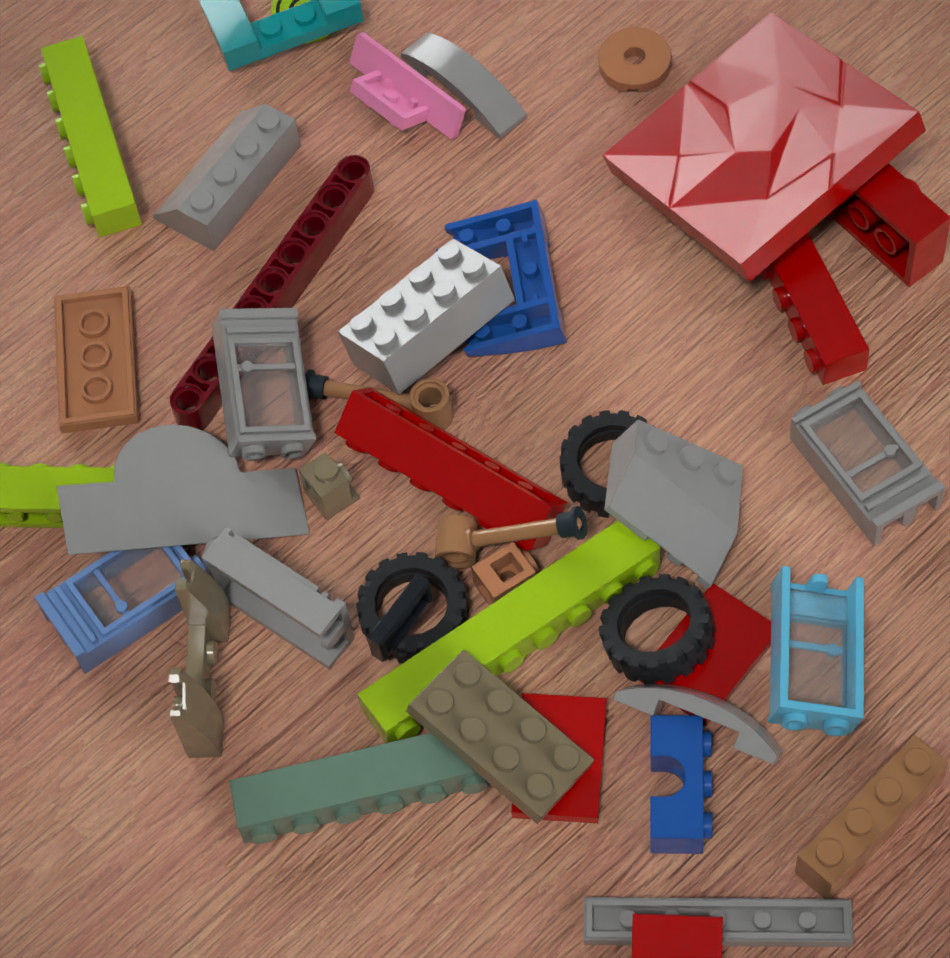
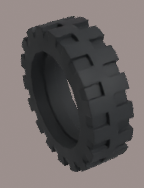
(582, 438)
(402, 570)
(668, 662)

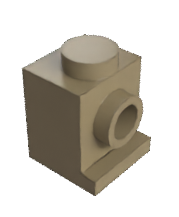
(328, 485)

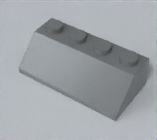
(231, 175)

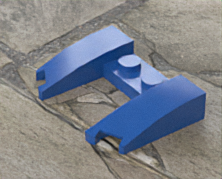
(536, 317)

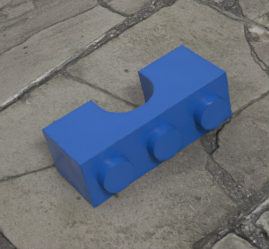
(679, 819)

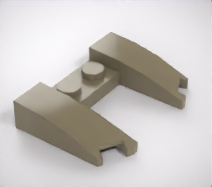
(208, 616)

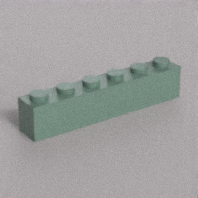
(349, 786)

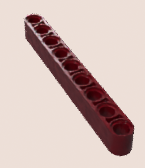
(278, 273)

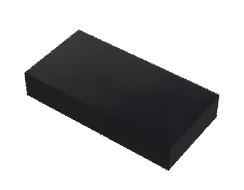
(400, 618)

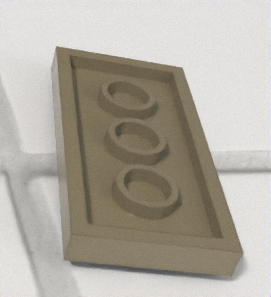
(500, 736)

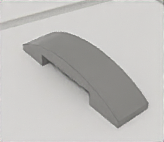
(468, 80)
(752, 737)

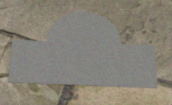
(179, 490)

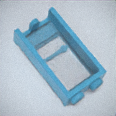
(817, 655)

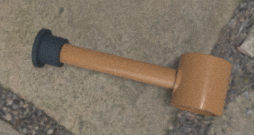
(422, 394)
(460, 539)

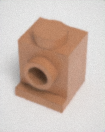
(503, 564)

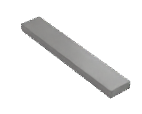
(744, 919)

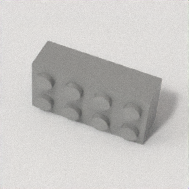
(426, 315)

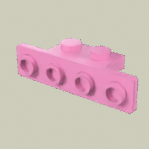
(400, 91)

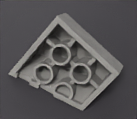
(675, 497)

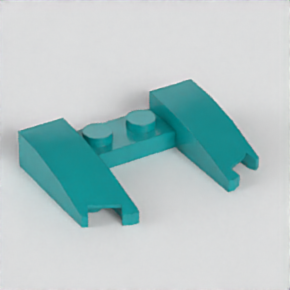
(249, 42)

